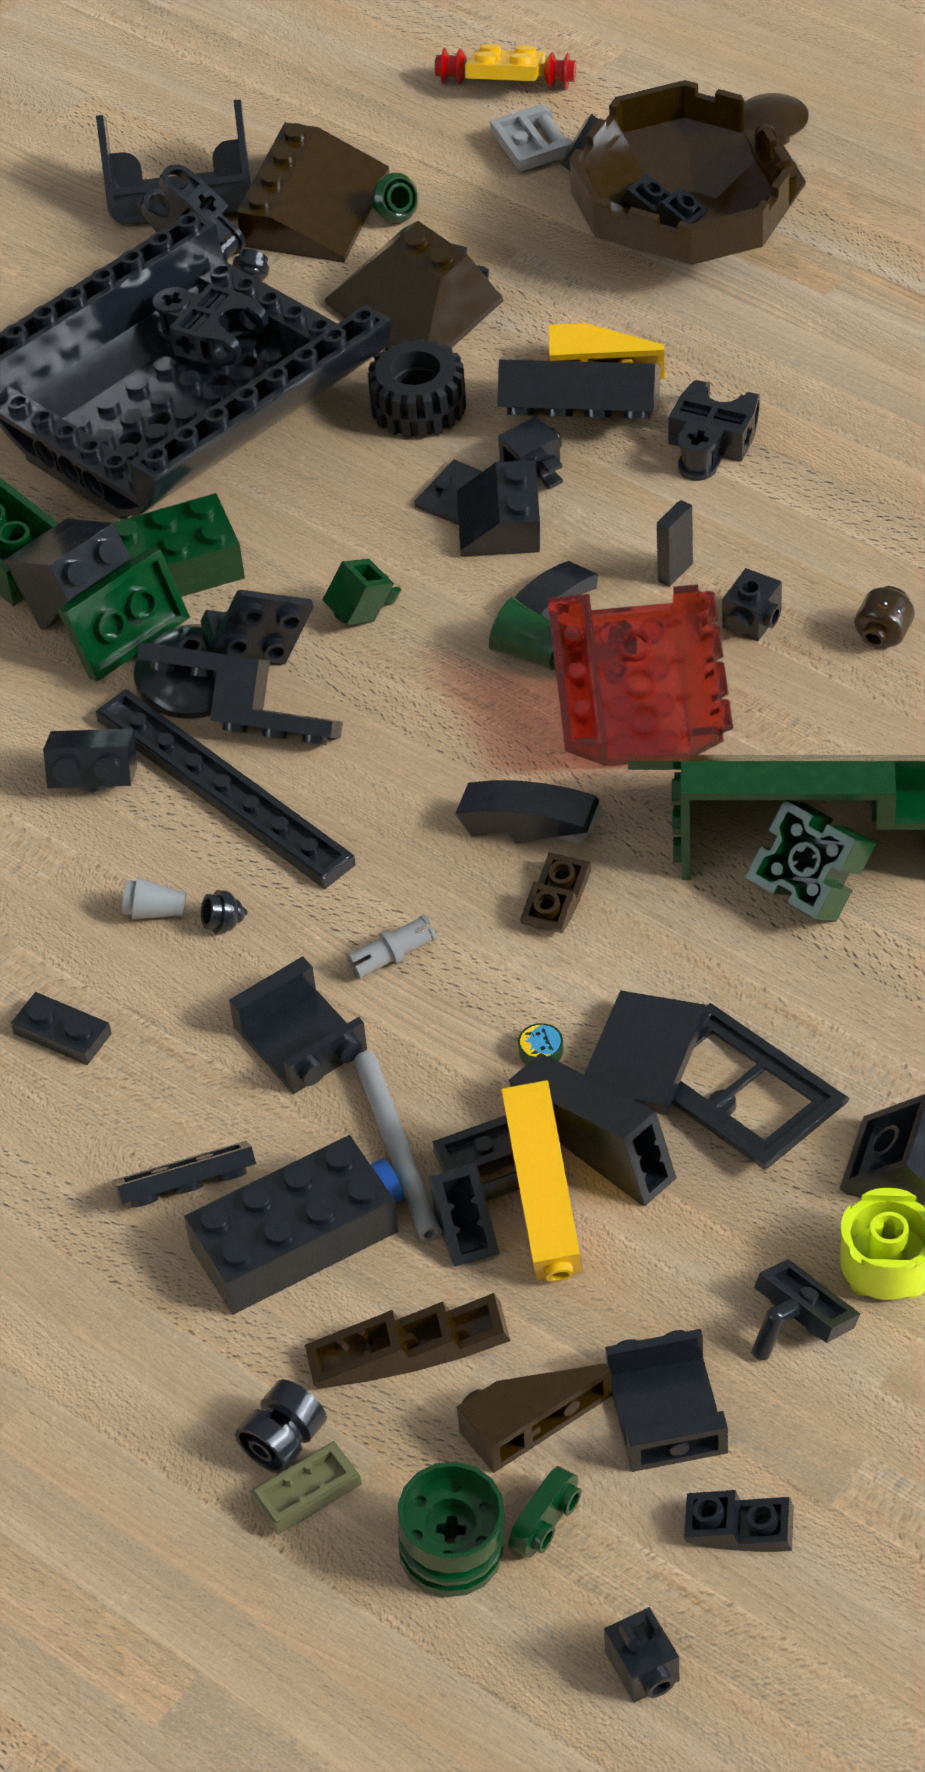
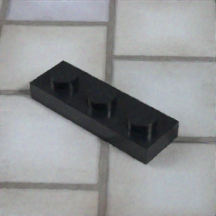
(185, 1174)

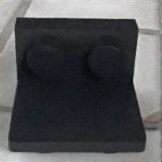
(257, 625)

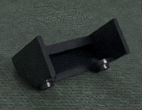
(127, 187)

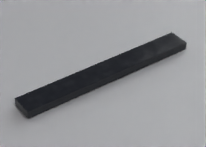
(228, 790)

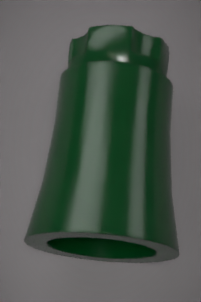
(522, 634)

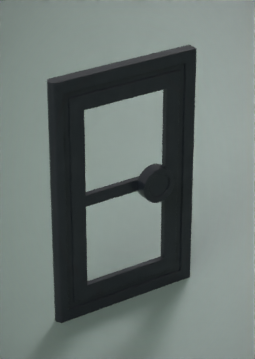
(716, 1112)

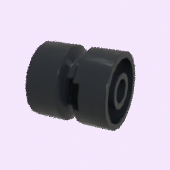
(285, 1421)

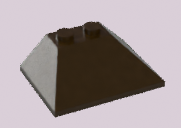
(422, 286)

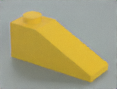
(597, 344)

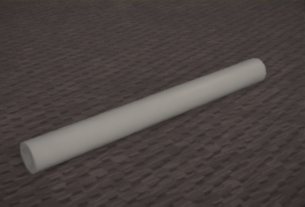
(397, 1146)

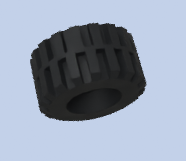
(417, 388)

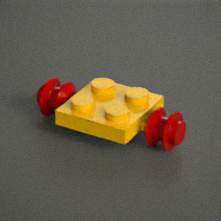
(498, 64)

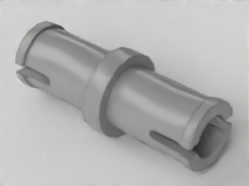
(391, 946)

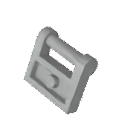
(524, 143)

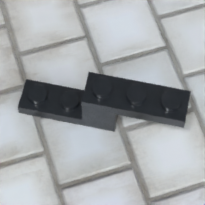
(240, 693)

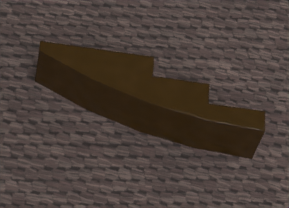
(397, 1346)

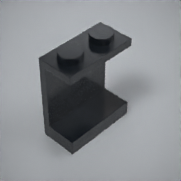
(296, 1027)
(665, 1400)

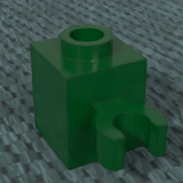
(359, 592)

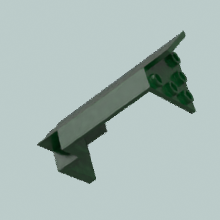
(890, 781)

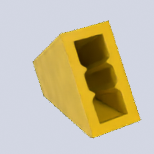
(542, 1181)

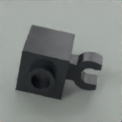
(534, 442)
(642, 1655)

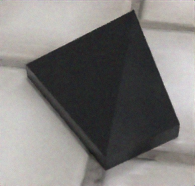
(463, 1214)

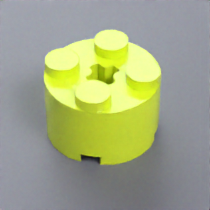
(884, 1245)

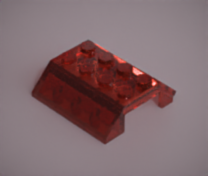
(640, 677)

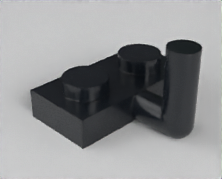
(804, 1299)

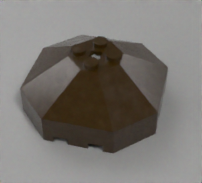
(688, 144)

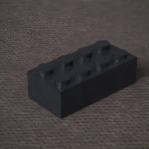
(579, 385)
(291, 1224)

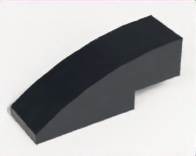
(525, 809)

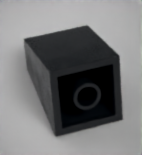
(65, 565)

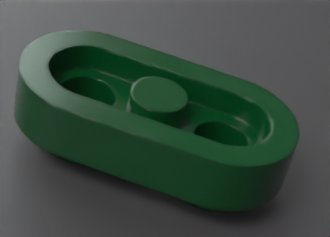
(537, 1521)

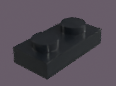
(61, 1028)

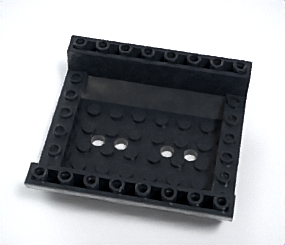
(97, 377)

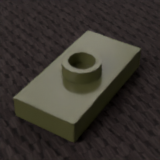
(305, 1487)

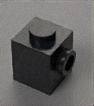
(752, 604)

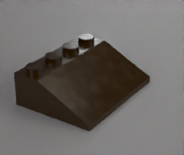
(309, 195)

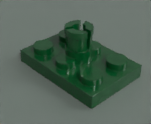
(122, 612)

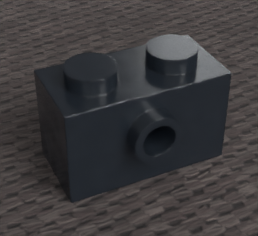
(90, 759)

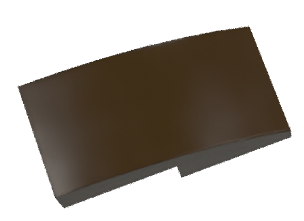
(556, 893)

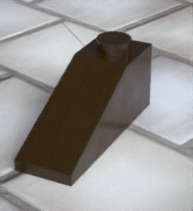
(528, 1409)

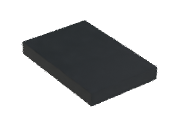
(647, 1047)

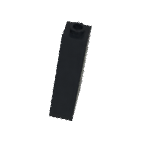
(605, 1129)

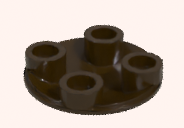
(777, 110)

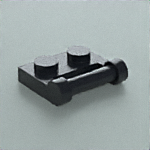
(486, 1146)

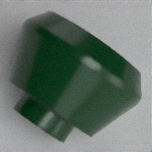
(395, 198)

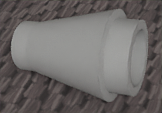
(151, 900)

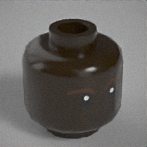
(884, 617)

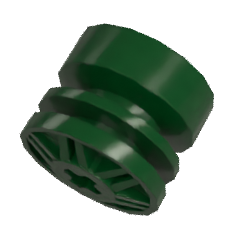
(447, 1504)

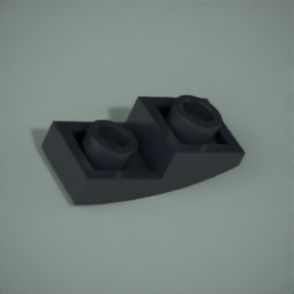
(675, 207)
(559, 581)
(729, 1523)

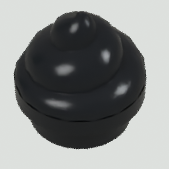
(252, 263)
(221, 911)

